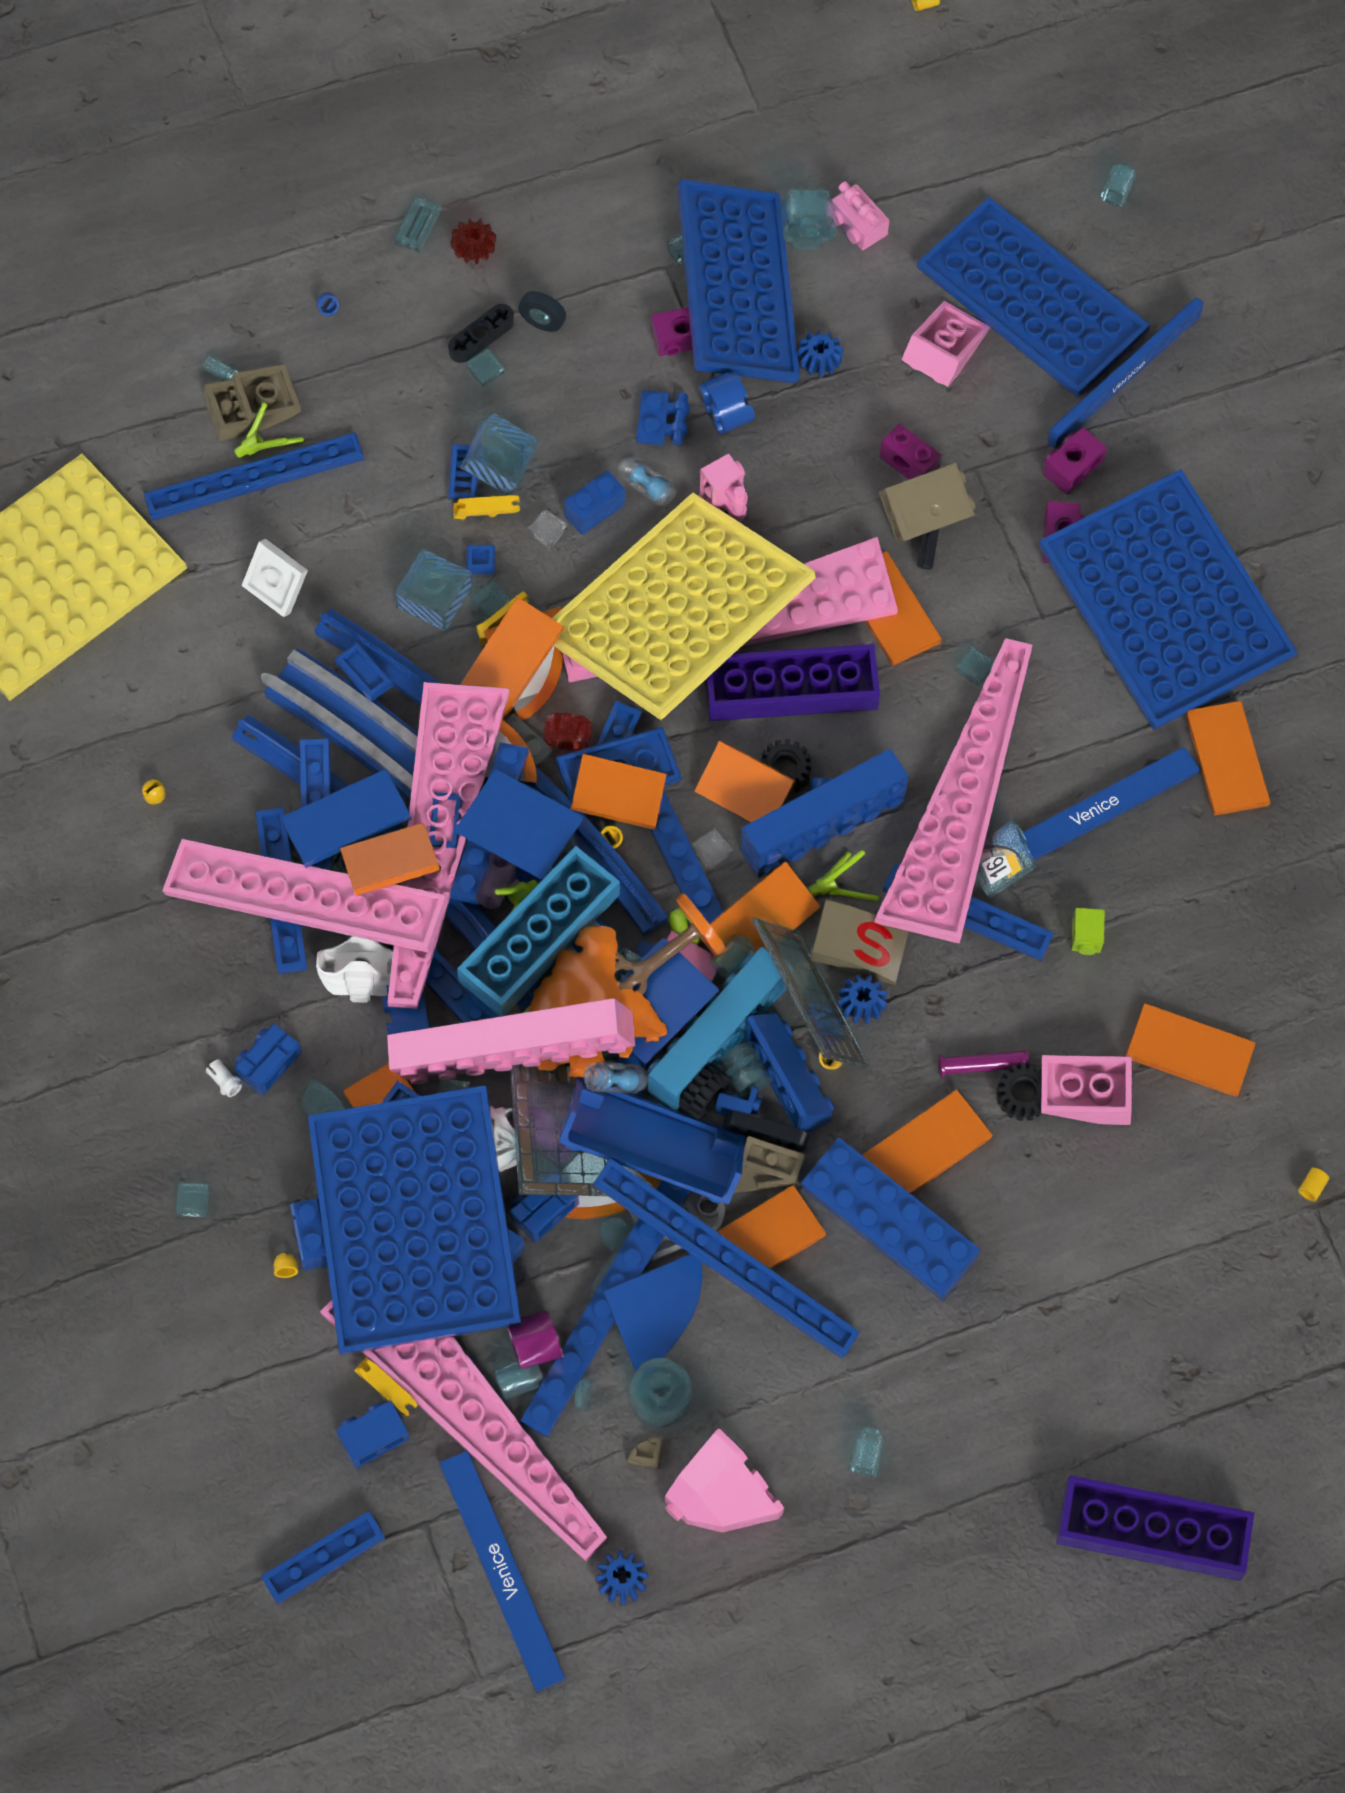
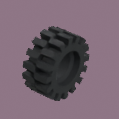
(793, 753)
(704, 1091)
(1010, 1102)

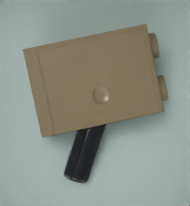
(926, 505)

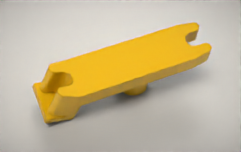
(485, 506)
(496, 618)
(385, 1385)

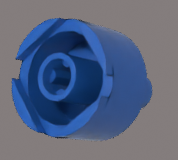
(727, 402)

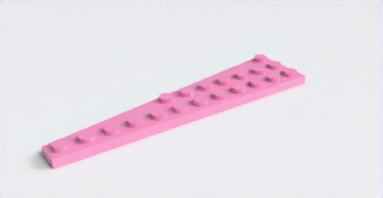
(846, 590)
(451, 757)
(945, 853)
(472, 1413)

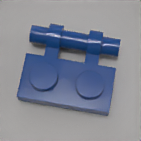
(653, 418)

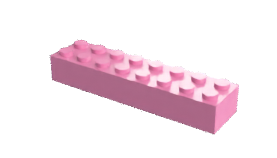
(511, 1041)

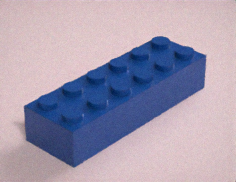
(824, 813)
(890, 1219)

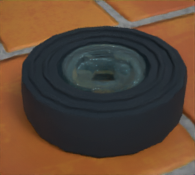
(542, 311)

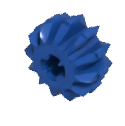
(820, 353)
(862, 989)
(630, 1570)

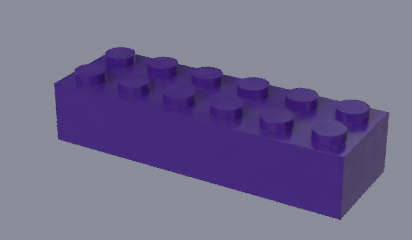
(794, 683)
(1155, 1528)

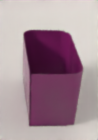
(535, 1340)

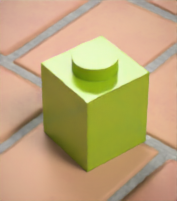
(1088, 930)

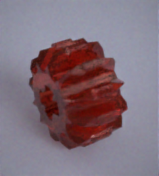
(473, 241)
(567, 731)

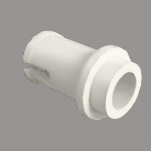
(228, 1083)

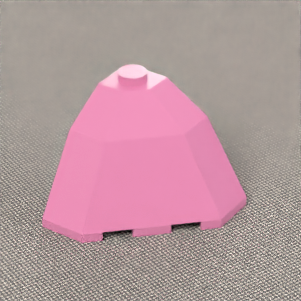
(720, 1490)

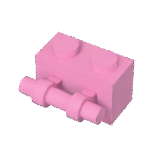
(859, 216)
(723, 486)

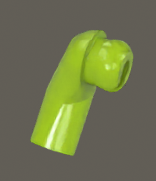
(678, 923)

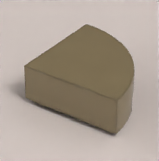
(647, 1453)

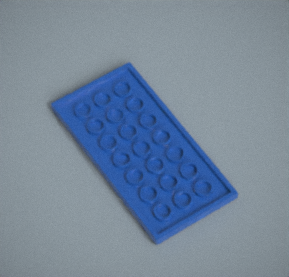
(737, 281)
(1033, 296)

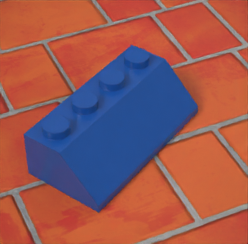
(791, 1079)

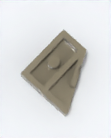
(768, 1166)

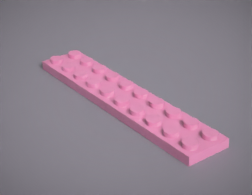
(304, 896)

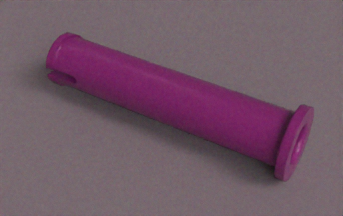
(981, 1062)

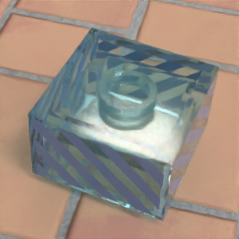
(500, 454)
(433, 589)

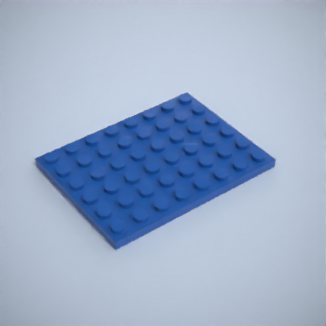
(1167, 599)
(413, 1220)

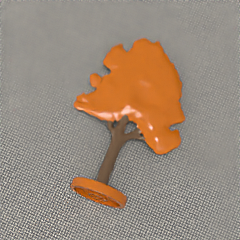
(591, 978)

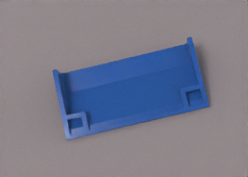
(655, 1141)

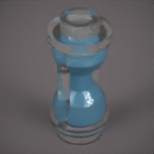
(656, 487)
(628, 1077)

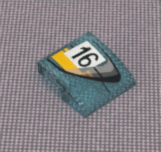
(1004, 859)

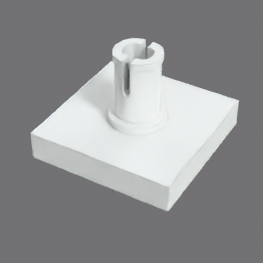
(274, 577)

